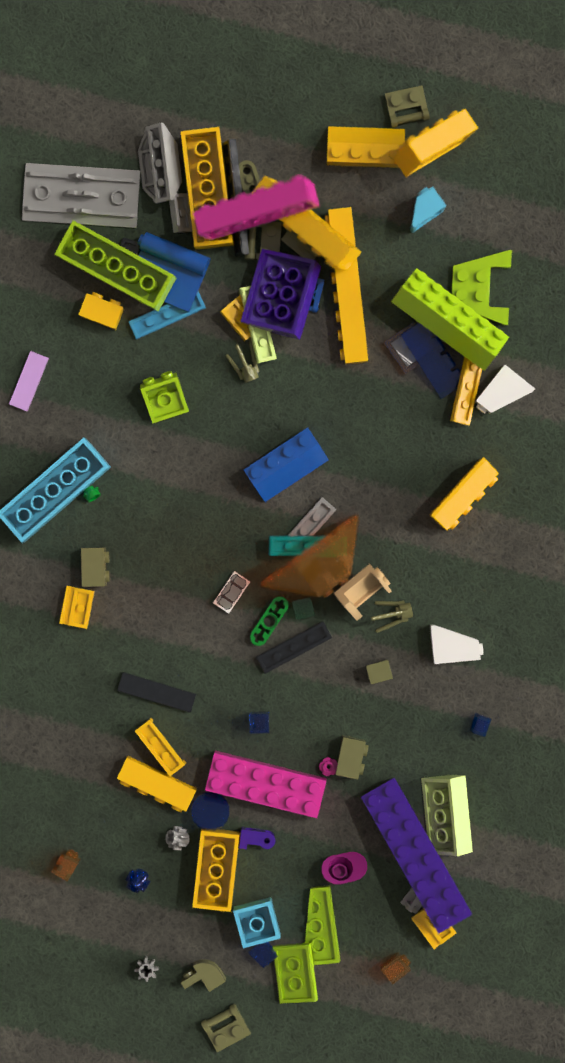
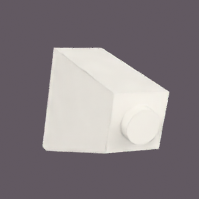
(502, 390)
(453, 646)

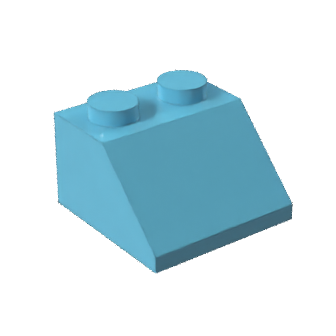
(426, 207)

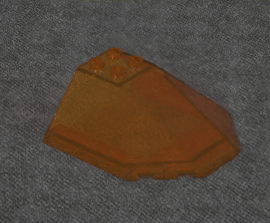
(320, 566)

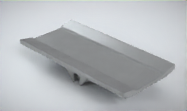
(81, 195)

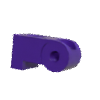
(258, 837)

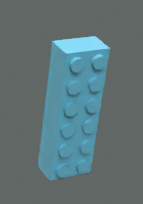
(53, 490)

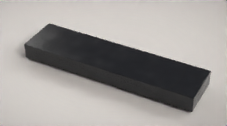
(294, 647)
(156, 692)

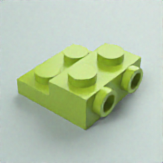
(163, 396)

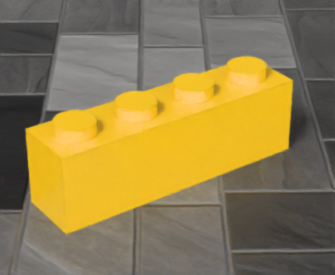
(156, 783)

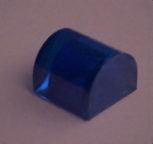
(480, 724)

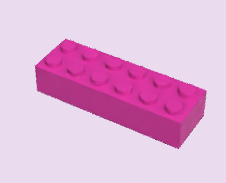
(256, 208)
(265, 784)

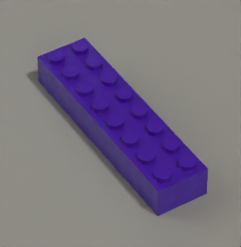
(416, 855)

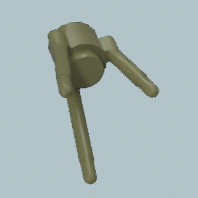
(248, 372)
(403, 612)

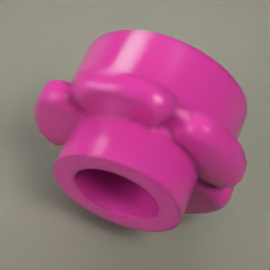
(323, 766)

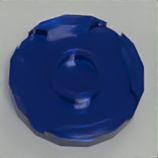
(210, 811)

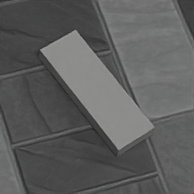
(314, 519)

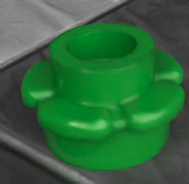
(91, 493)

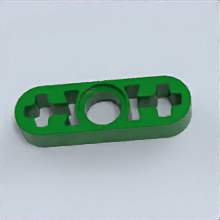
(257, 630)

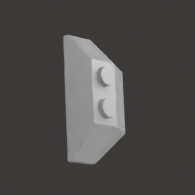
(159, 163)

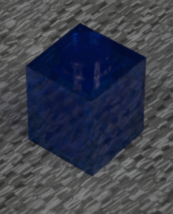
(259, 722)

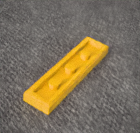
(466, 393)

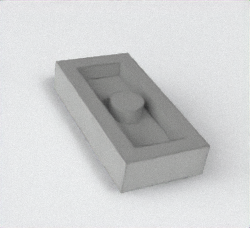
(180, 213)

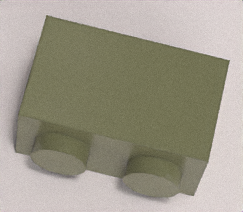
(94, 567)
(351, 757)

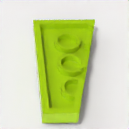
(321, 927)

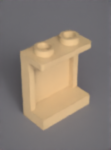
(361, 588)

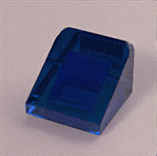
(263, 954)

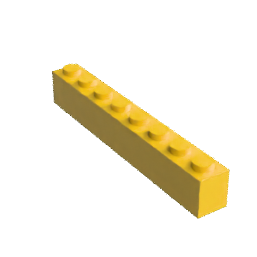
(348, 295)

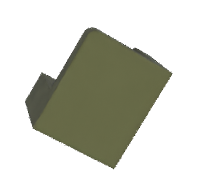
(379, 671)

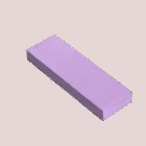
(28, 381)

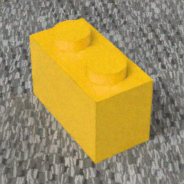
(101, 311)

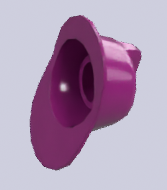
(344, 868)

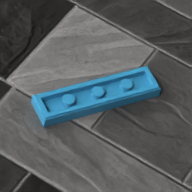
(167, 315)

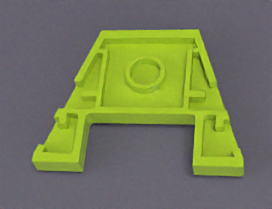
(472, 285)

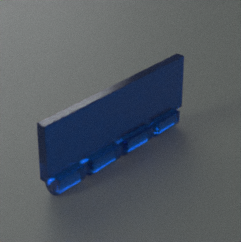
(433, 364)

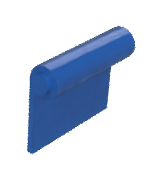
(183, 263)

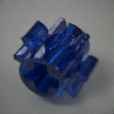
(137, 880)

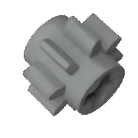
(177, 838)
(142, 973)

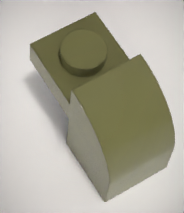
(207, 971)

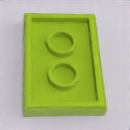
(295, 973)

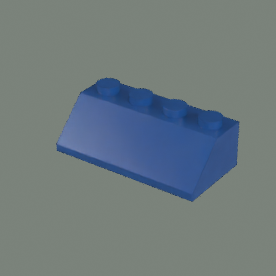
(286, 464)

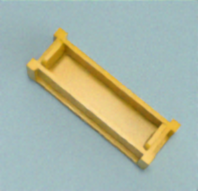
(160, 747)

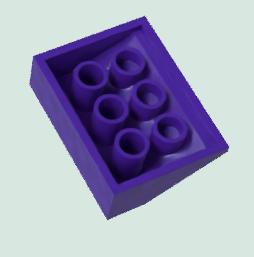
(281, 293)

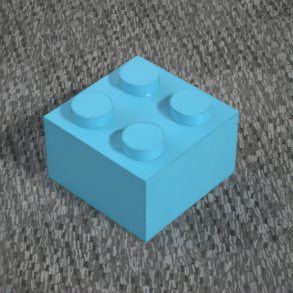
(256, 922)

